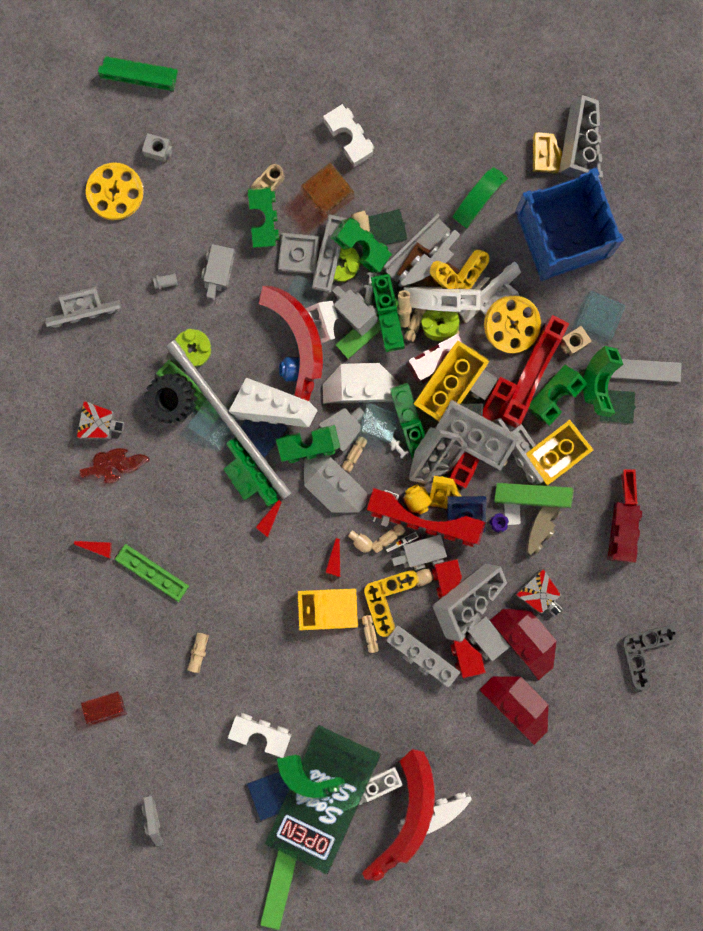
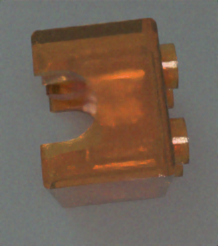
(327, 191)

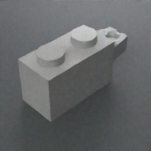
(218, 269)
(354, 310)
(421, 552)
(487, 638)

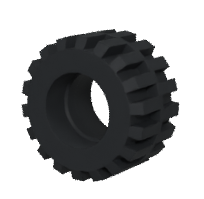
(156, 402)

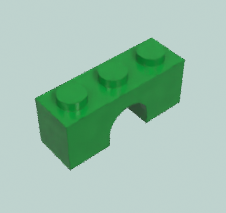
(263, 199)
(374, 252)
(563, 383)
(293, 448)

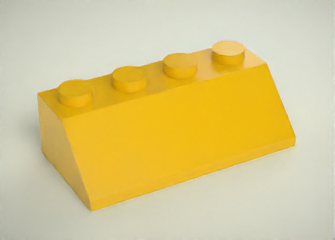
(451, 380)

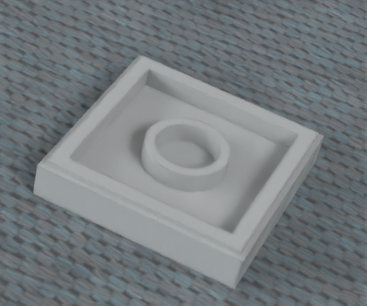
(298, 253)

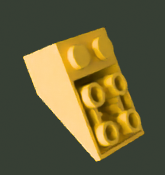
(327, 609)

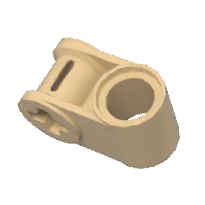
(265, 179)

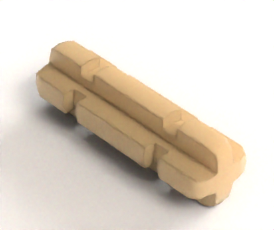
(414, 324)
(354, 454)
(388, 538)
(370, 634)

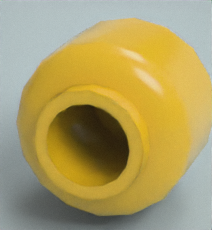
(417, 499)

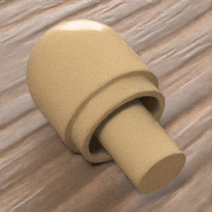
(361, 542)
(425, 577)

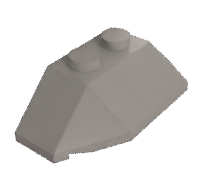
(436, 455)
(333, 485)

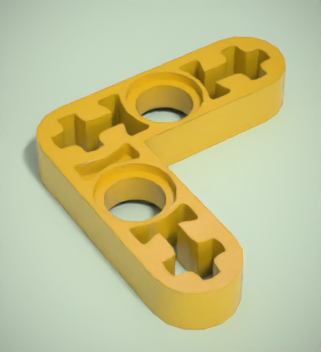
(478, 258)
(382, 592)

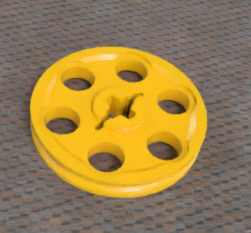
(109, 184)
(521, 323)

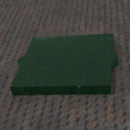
(388, 227)
(623, 406)

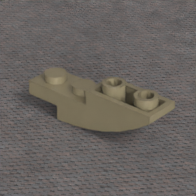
(541, 528)

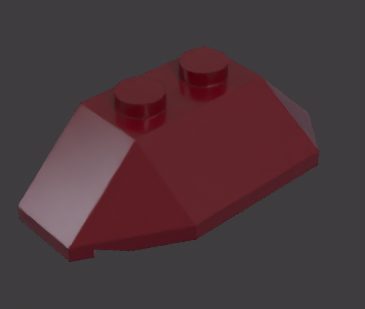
(527, 639)
(519, 705)

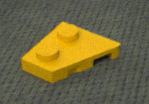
(546, 153)
(441, 489)

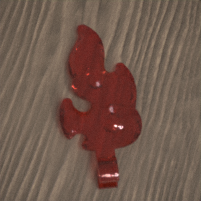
(114, 459)

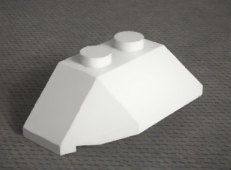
(359, 384)

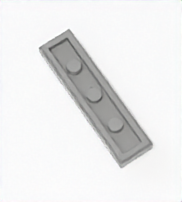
(328, 257)
(649, 371)

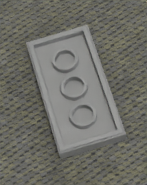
(483, 438)

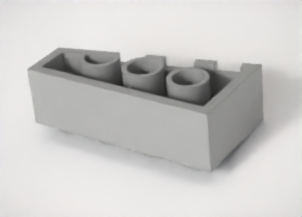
(582, 138)
(468, 600)

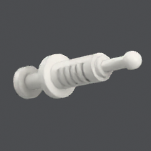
(369, 290)
(395, 445)

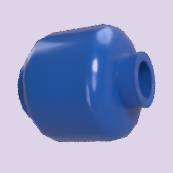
(289, 369)

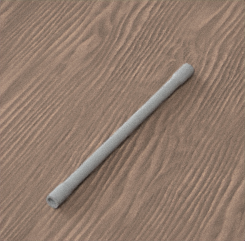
(181, 357)

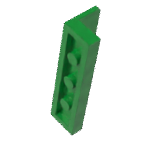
(138, 73)

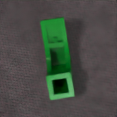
(479, 197)
(597, 376)
(295, 778)

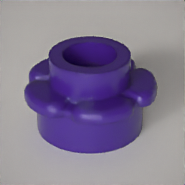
(494, 522)

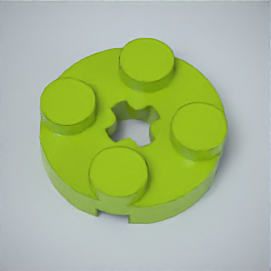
(351, 266)
(436, 332)
(203, 346)

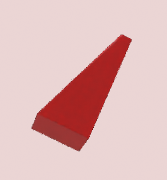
(629, 486)
(267, 522)
(101, 548)
(334, 561)

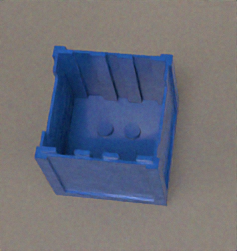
(568, 225)

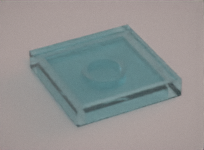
(600, 315)

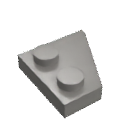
(152, 826)

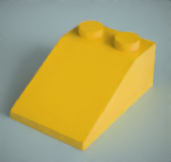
(559, 452)

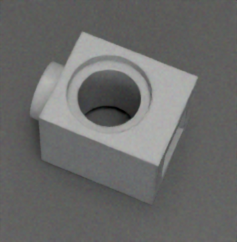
(152, 141)
(483, 385)

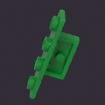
(247, 476)

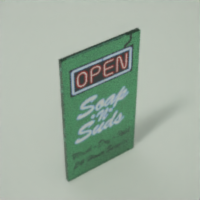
(316, 827)

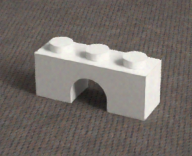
(341, 121)
(276, 738)

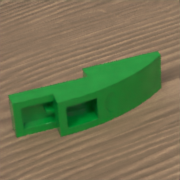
(387, 313)
(407, 417)

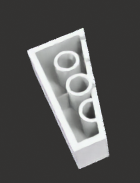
(268, 404)

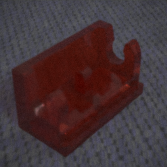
(103, 708)

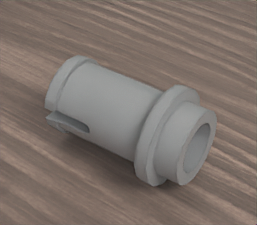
(165, 281)

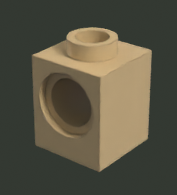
(580, 335)

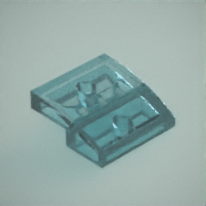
(211, 426)

